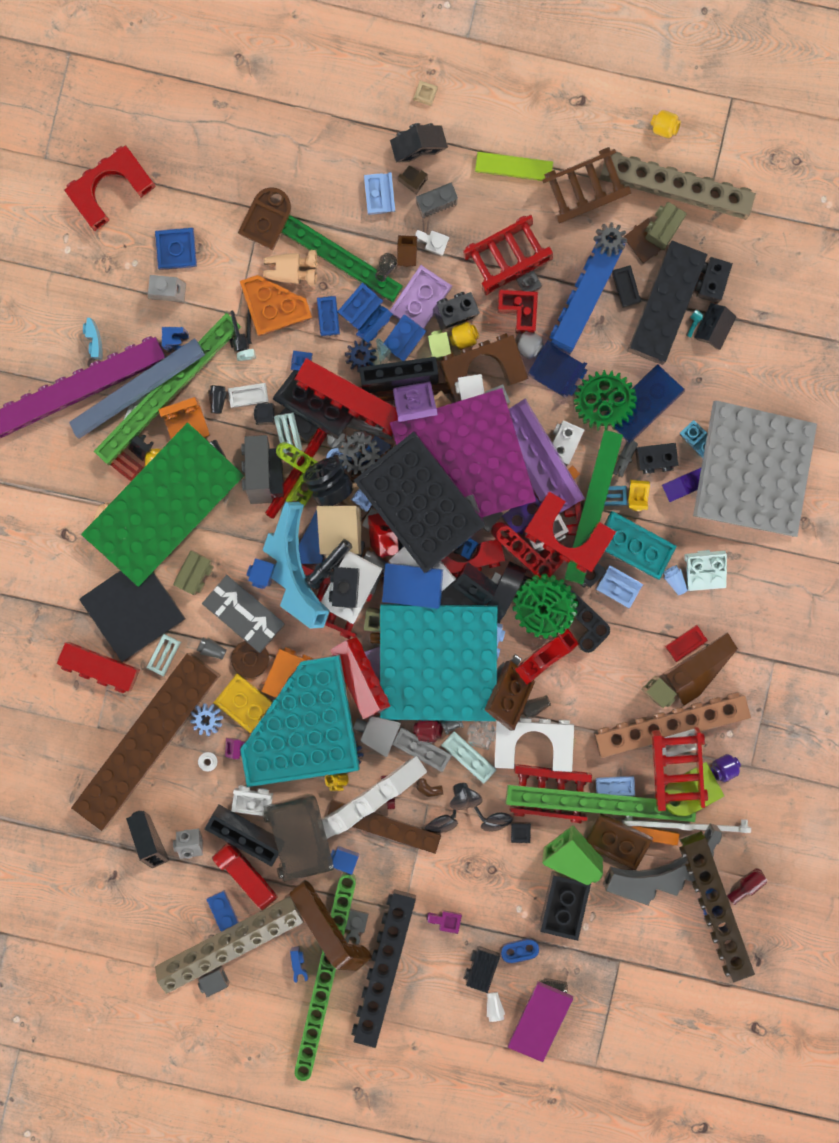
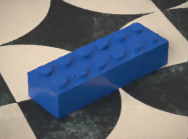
(583, 301)

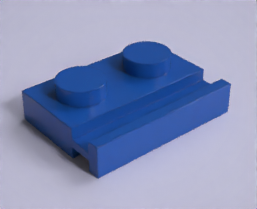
(360, 306)
(404, 337)

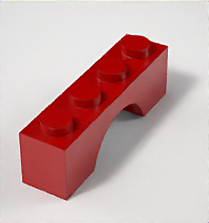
(487, 553)

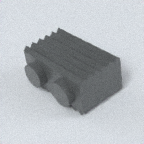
(436, 200)

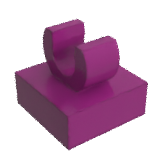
(232, 748)

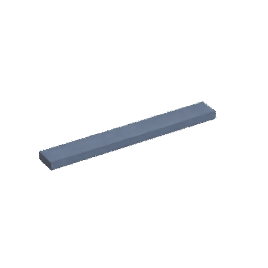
(137, 388)

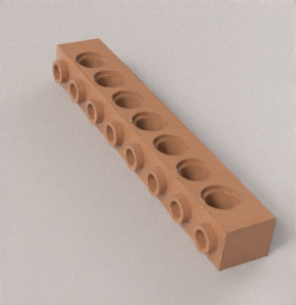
(738, 712)

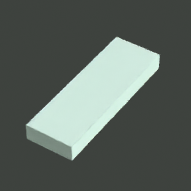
(468, 757)

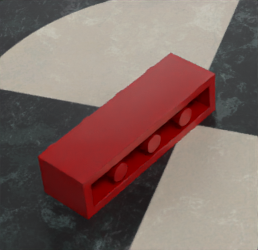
(97, 666)
(361, 678)

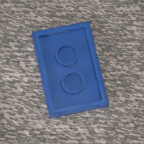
(412, 586)

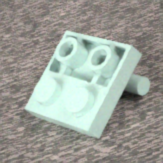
(706, 570)

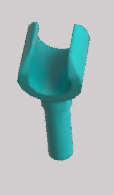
(696, 317)

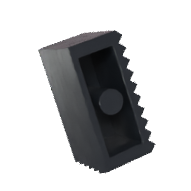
(482, 969)

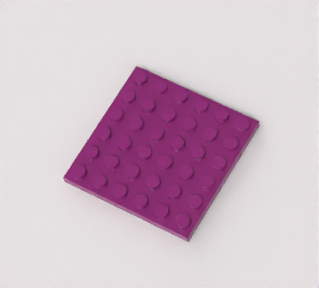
(477, 450)

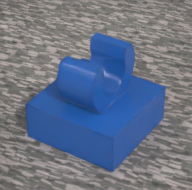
(298, 359)

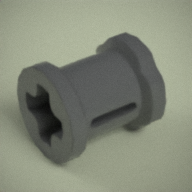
(451, 725)

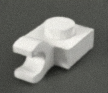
(434, 243)

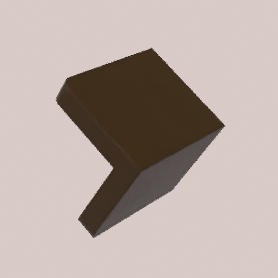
(413, 179)

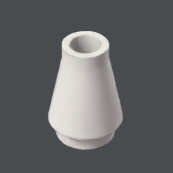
(494, 1007)

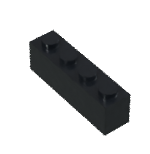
(398, 374)
(243, 835)

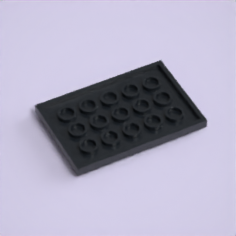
(420, 502)

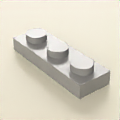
(424, 751)

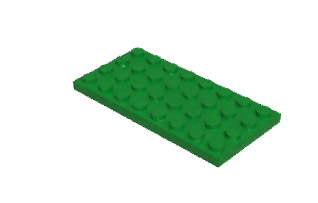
(162, 504)

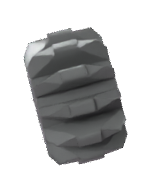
(618, 238)

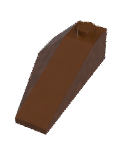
(697, 671)

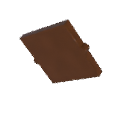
(638, 243)

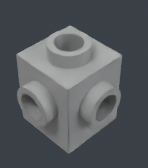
(188, 843)

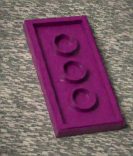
(540, 1021)

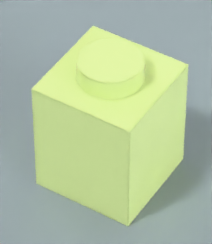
(439, 344)

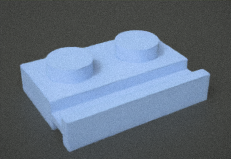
(379, 193)
(619, 586)

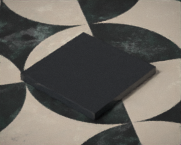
(131, 614)

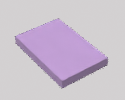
(421, 296)

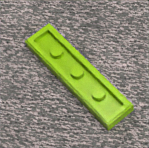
(512, 166)

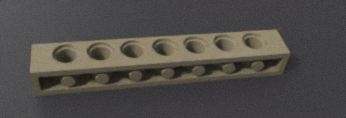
(684, 194)
(228, 945)

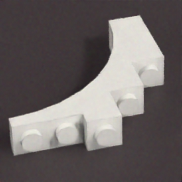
(373, 798)

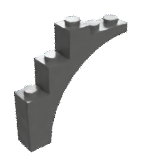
(670, 878)

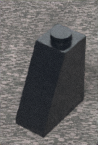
(146, 839)

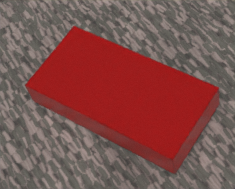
(686, 643)

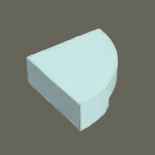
(246, 355)

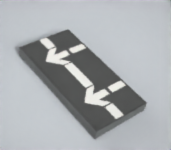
(243, 613)

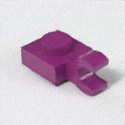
(448, 921)

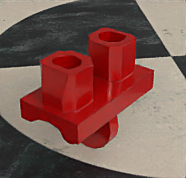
(574, 510)

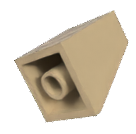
(338, 524)

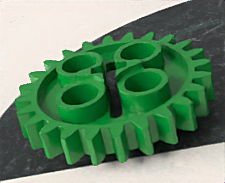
(617, 410)

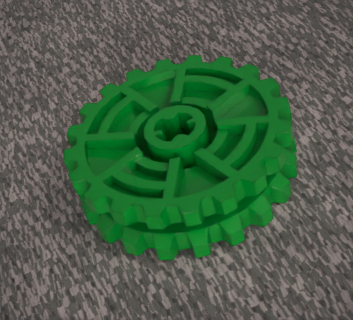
(548, 592)

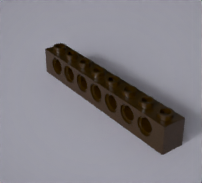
(741, 966)

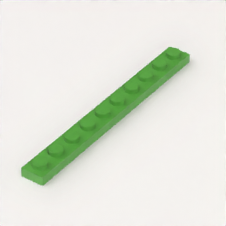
(164, 393)
(589, 802)

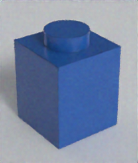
(344, 859)

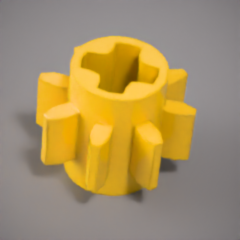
(336, 781)

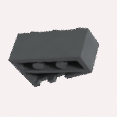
(256, 469)

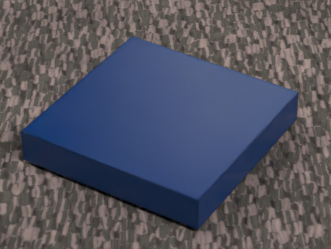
(176, 248)

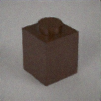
(406, 251)

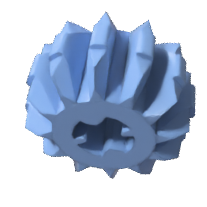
(205, 726)

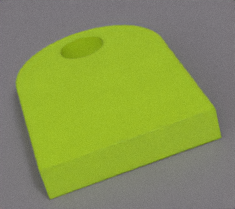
(689, 807)

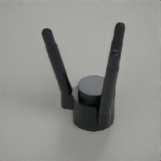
(241, 342)

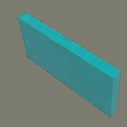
(638, 546)

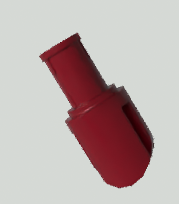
(748, 885)

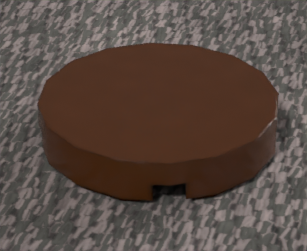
(249, 661)

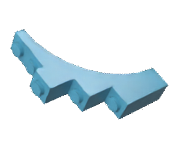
(288, 571)

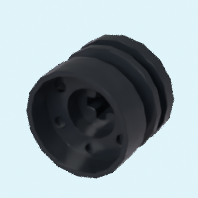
(328, 482)

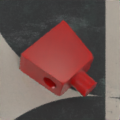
(382, 542)

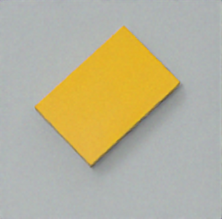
(243, 702)

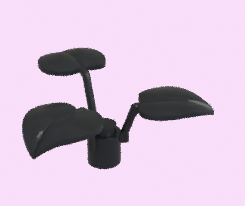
(467, 799)

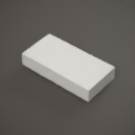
(248, 395)

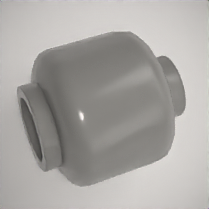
(529, 344)

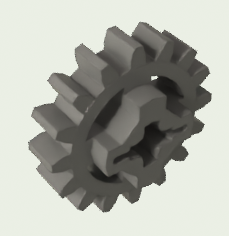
(350, 451)

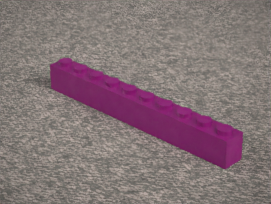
(80, 385)

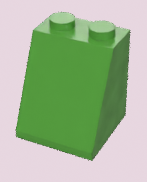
(574, 857)

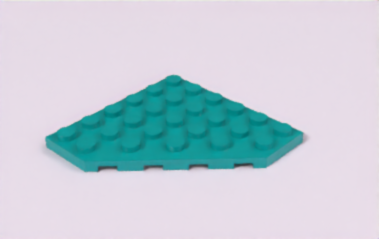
(304, 729)

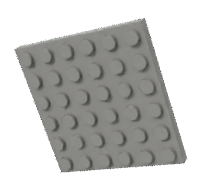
(755, 469)

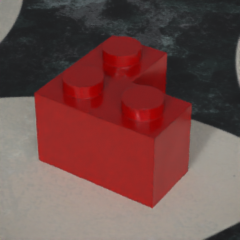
(523, 305)

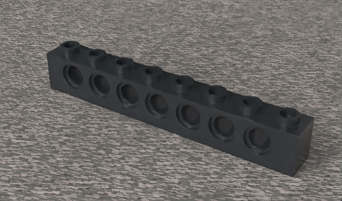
(369, 1035)

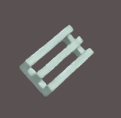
(280, 430)
(156, 669)

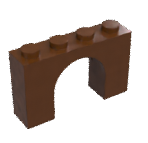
(503, 351)

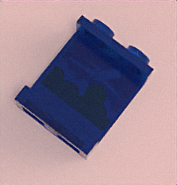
(557, 370)

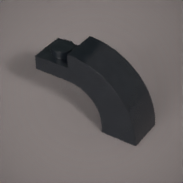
(507, 588)

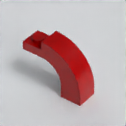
(546, 656)

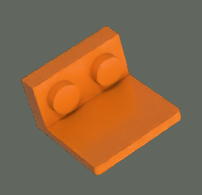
(182, 412)

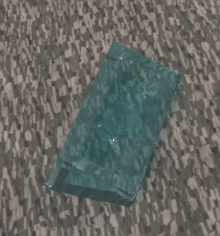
(383, 352)

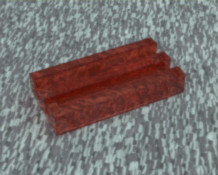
(127, 466)

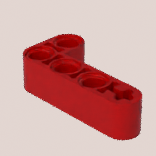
(523, 549)
(245, 875)

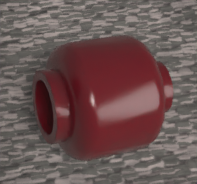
(428, 730)

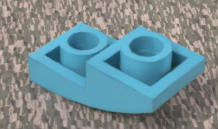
(92, 333)
(695, 437)

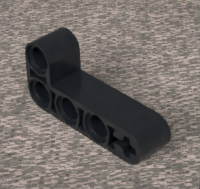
(590, 626)

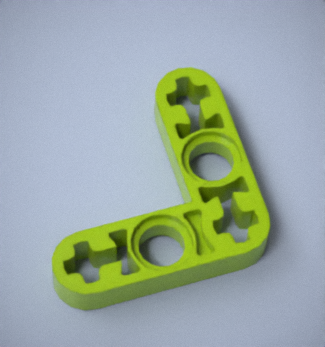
(303, 468)

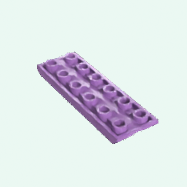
(541, 458)

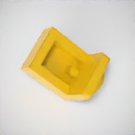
(638, 495)

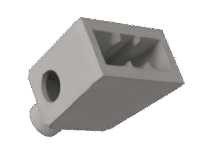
(165, 288)
(378, 733)

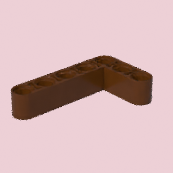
(334, 945)

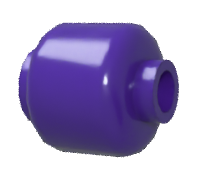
(725, 768)

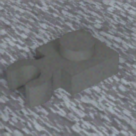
(356, 923)

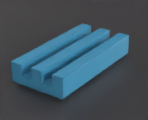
(624, 496)

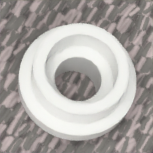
(207, 755)

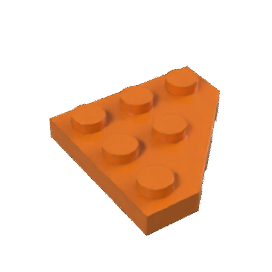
(273, 305)

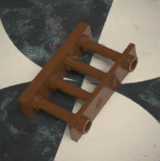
(601, 197)

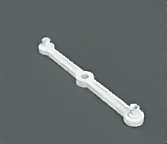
(743, 828)

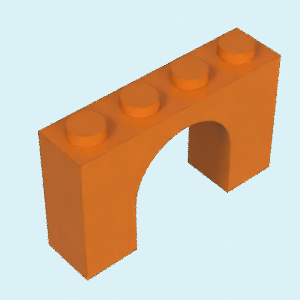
(282, 668)

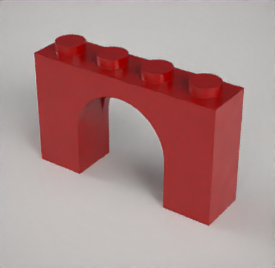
(119, 163)
(541, 529)

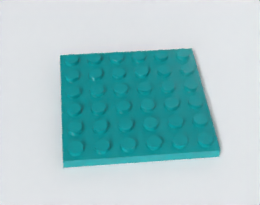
(438, 661)

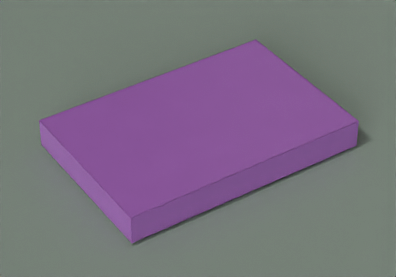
(414, 401)

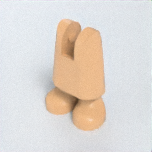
(288, 268)

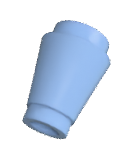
(675, 579)

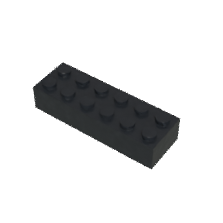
(667, 302)

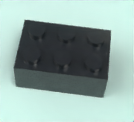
(564, 906)

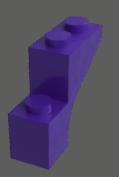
(682, 485)

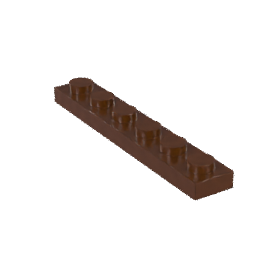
(395, 830)

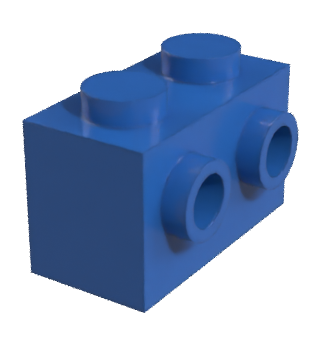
(261, 573)

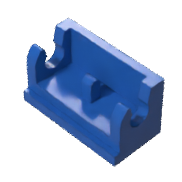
(172, 337)

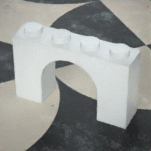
(559, 733)

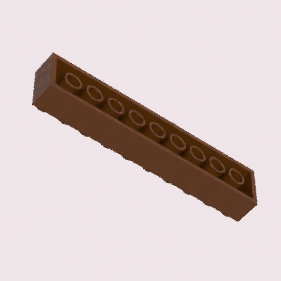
(145, 741)

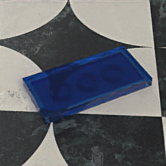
(654, 395)

